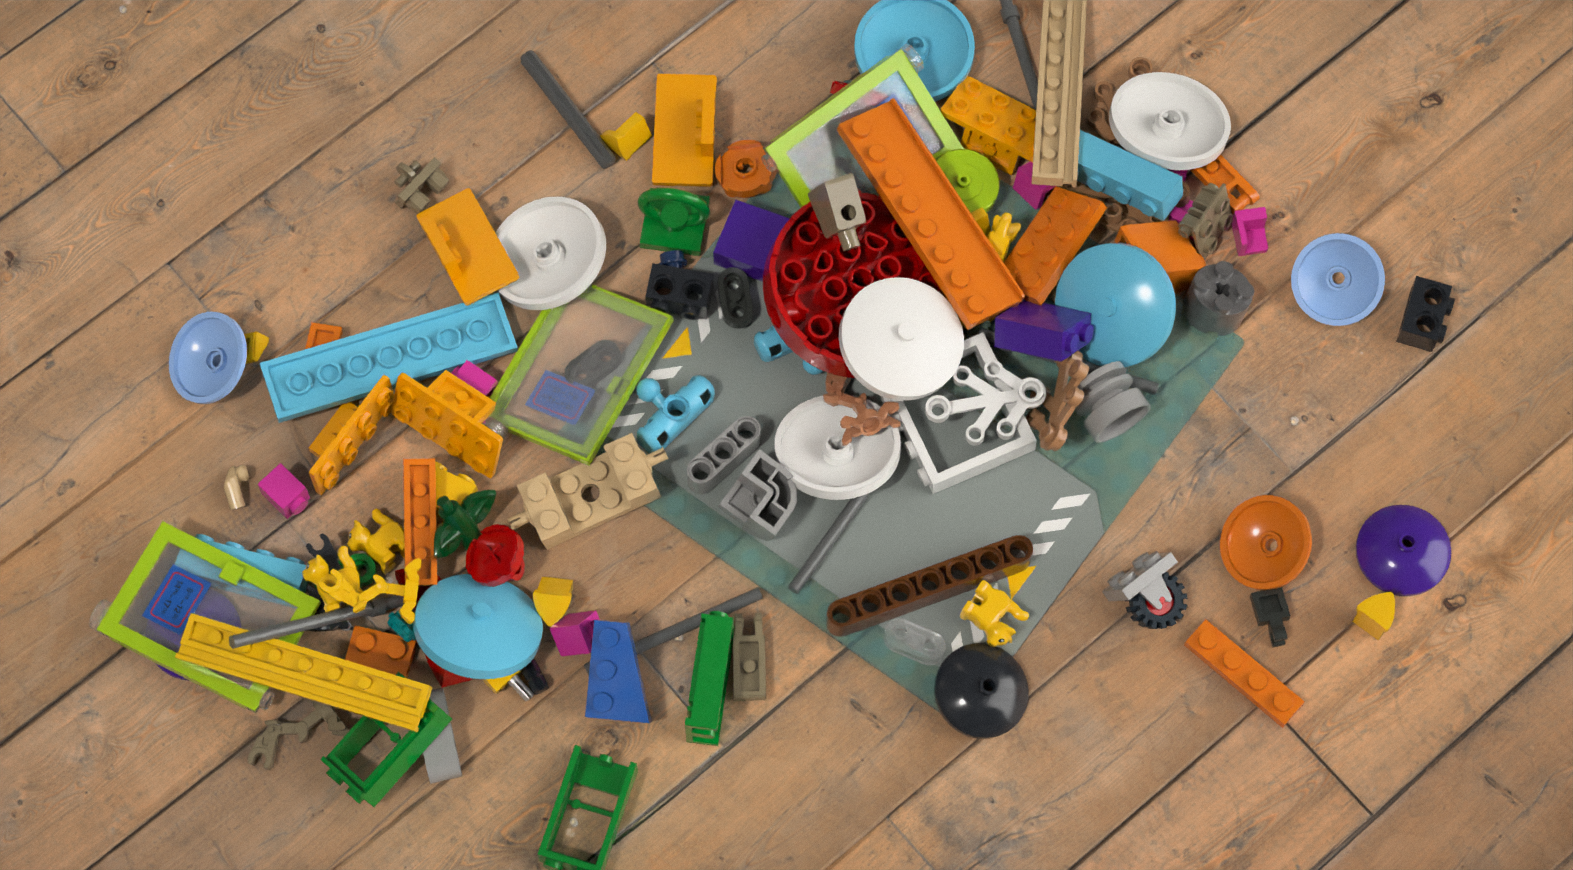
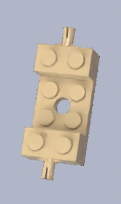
(557, 503)

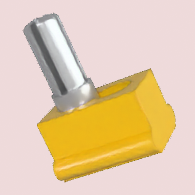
(499, 683)

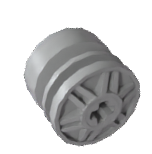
(1110, 402)

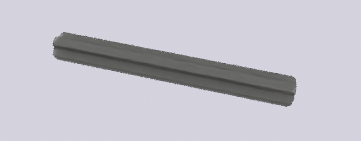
(567, 109)

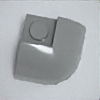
(761, 497)

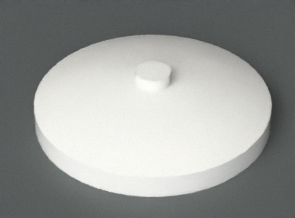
(1169, 120)
(555, 251)
(901, 338)
(813, 452)

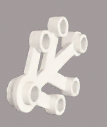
(990, 399)

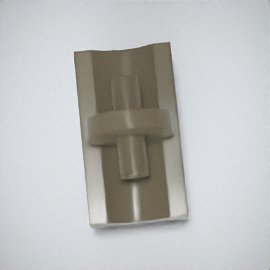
(430, 175)

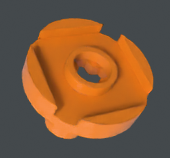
(741, 184)

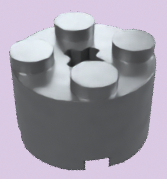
(1218, 299)

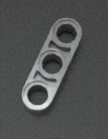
(727, 441)
(442, 755)

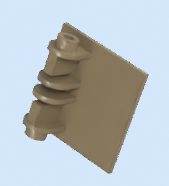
(1207, 218)

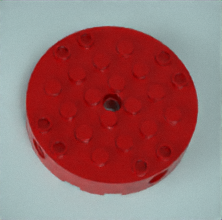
(812, 278)

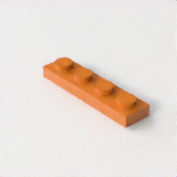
(420, 517)
(1244, 673)

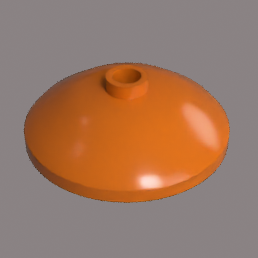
(1248, 538)

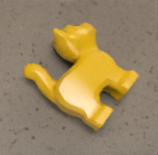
(1003, 233)
(380, 545)
(318, 571)
(987, 614)

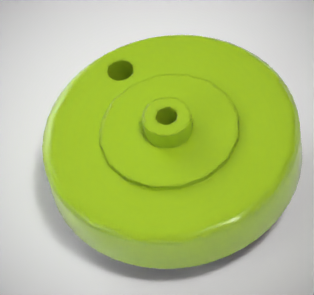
(972, 177)

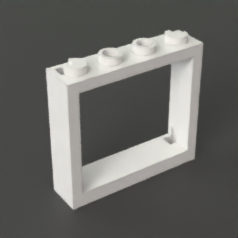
(915, 448)

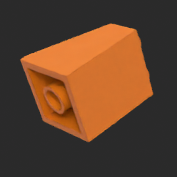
(1167, 247)

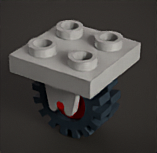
(1151, 592)

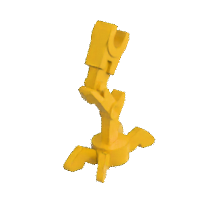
(345, 593)

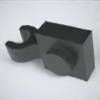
(1271, 610)

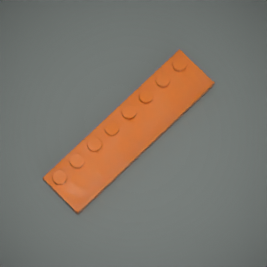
(931, 213)

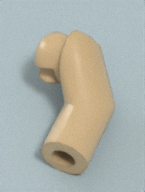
(232, 486)

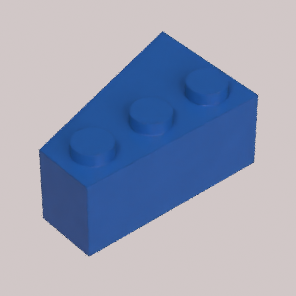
(615, 675)

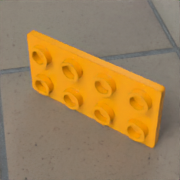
(992, 123)
(684, 130)
(467, 246)
(451, 417)
(345, 433)

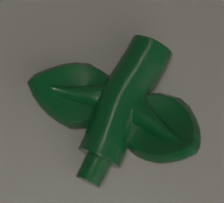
(461, 521)

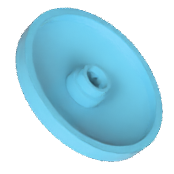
(931, 27)
(1127, 298)
(477, 627)

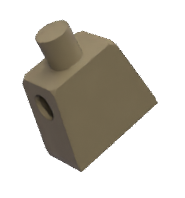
(839, 209)

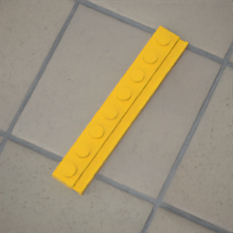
(306, 673)

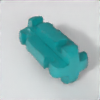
(401, 627)

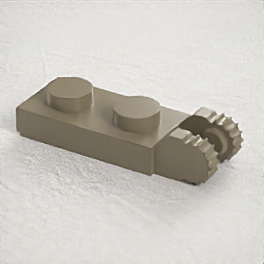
(749, 661)

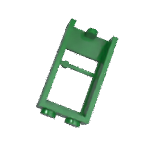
(709, 679)
(394, 764)
(595, 774)

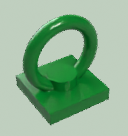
(673, 220)

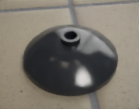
(966, 702)

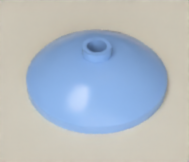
(1331, 301)
(207, 357)

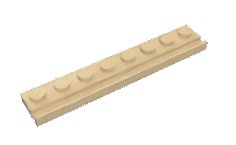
(1059, 93)

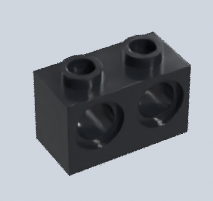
(681, 283)
(1421, 313)

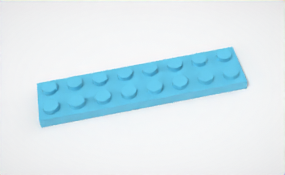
(415, 346)

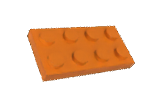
(1052, 242)

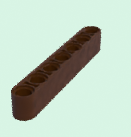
(920, 597)

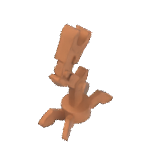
(868, 420)

